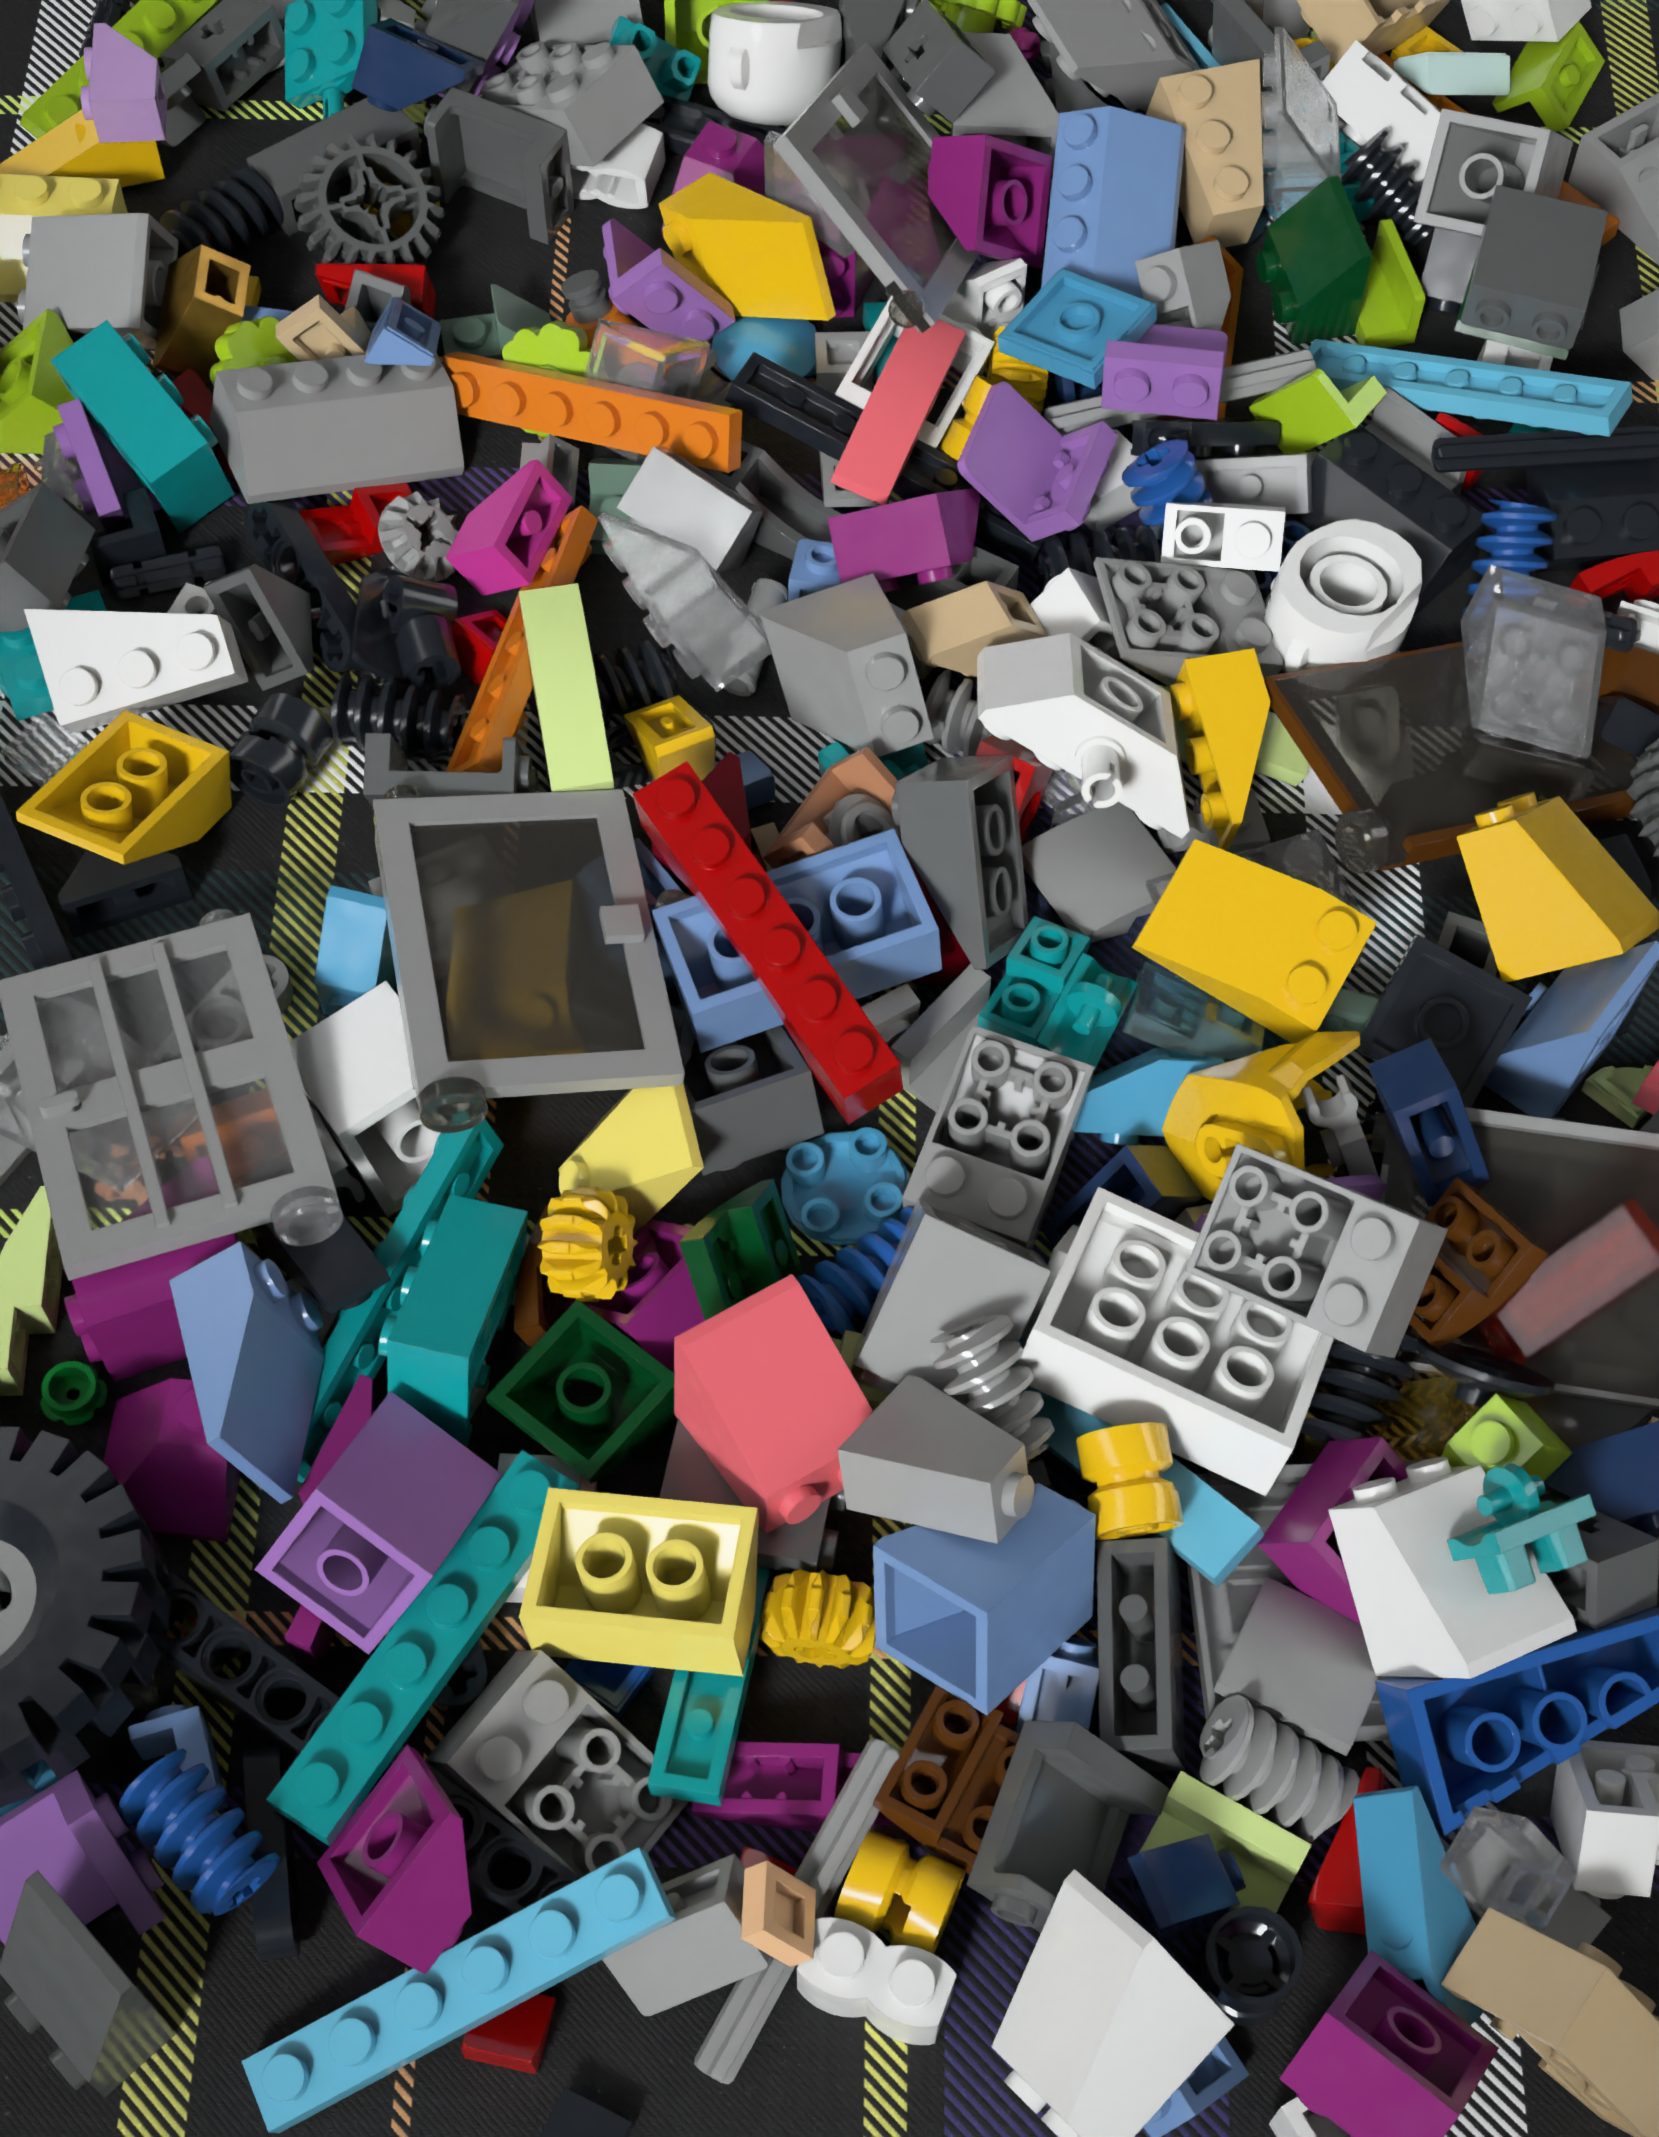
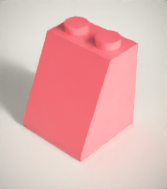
(769, 1401)

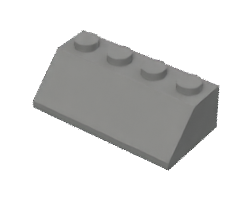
(335, 426)

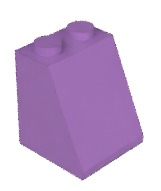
(379, 1523)

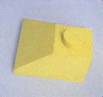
(638, 1151)

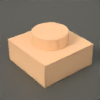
(778, 1914)

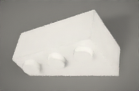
(1377, 97)
(130, 661)

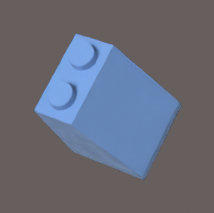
(985, 1611)

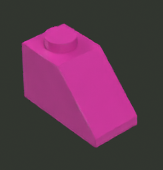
(510, 531)

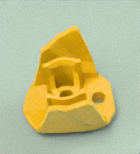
(1250, 1105)

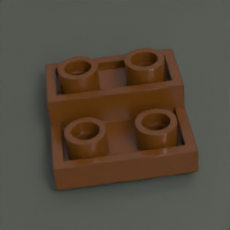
(1476, 1267)
(949, 1777)

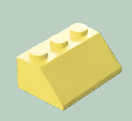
(45, 196)
(643, 1581)

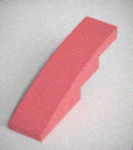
(897, 411)

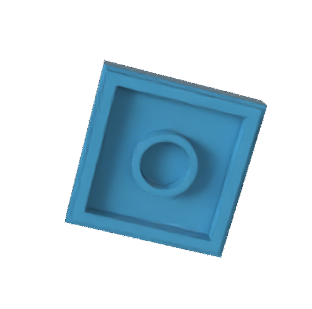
(1070, 325)

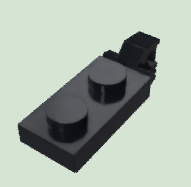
(1235, 435)

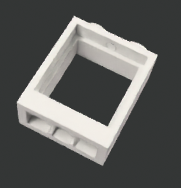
(970, 359)

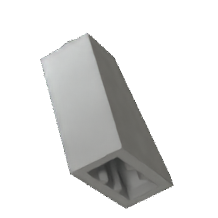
(936, 1466)

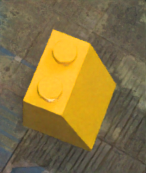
(1550, 889)

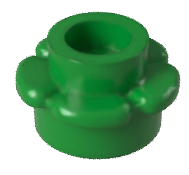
(67, 1378)

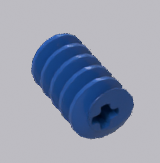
(1162, 476)
(1513, 539)
(852, 1284)
(194, 1837)

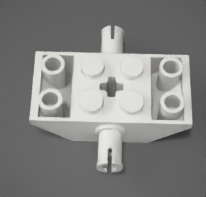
(1091, 720)

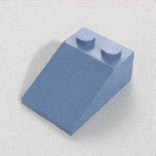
(1569, 1029)
(251, 1363)

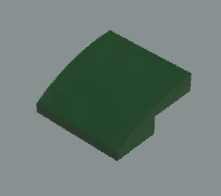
(740, 1249)

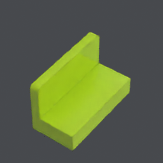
(1553, 77)
(1391, 295)
(1315, 410)

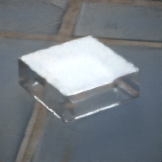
(42, 749)

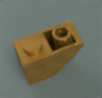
(200, 301)

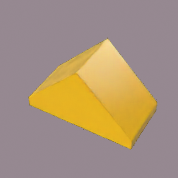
(670, 735)

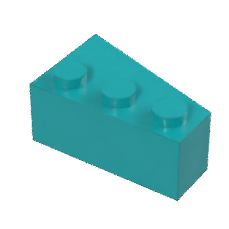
(454, 1310)

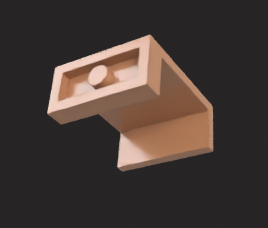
(806, 830)

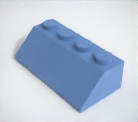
(1112, 194)
(854, 904)

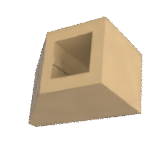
(959, 625)

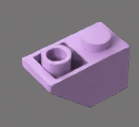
(124, 89)

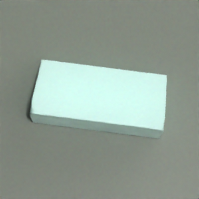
(1457, 72)

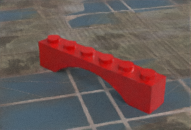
(782, 956)

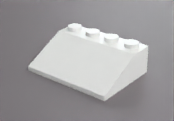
(1156, 1344)

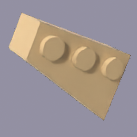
(1373, 23)
(1221, 148)
(1572, 2011)

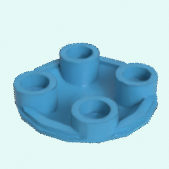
(777, 339)
(843, 1185)

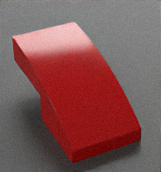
(352, 529)
(1633, 574)

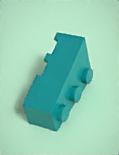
(145, 423)

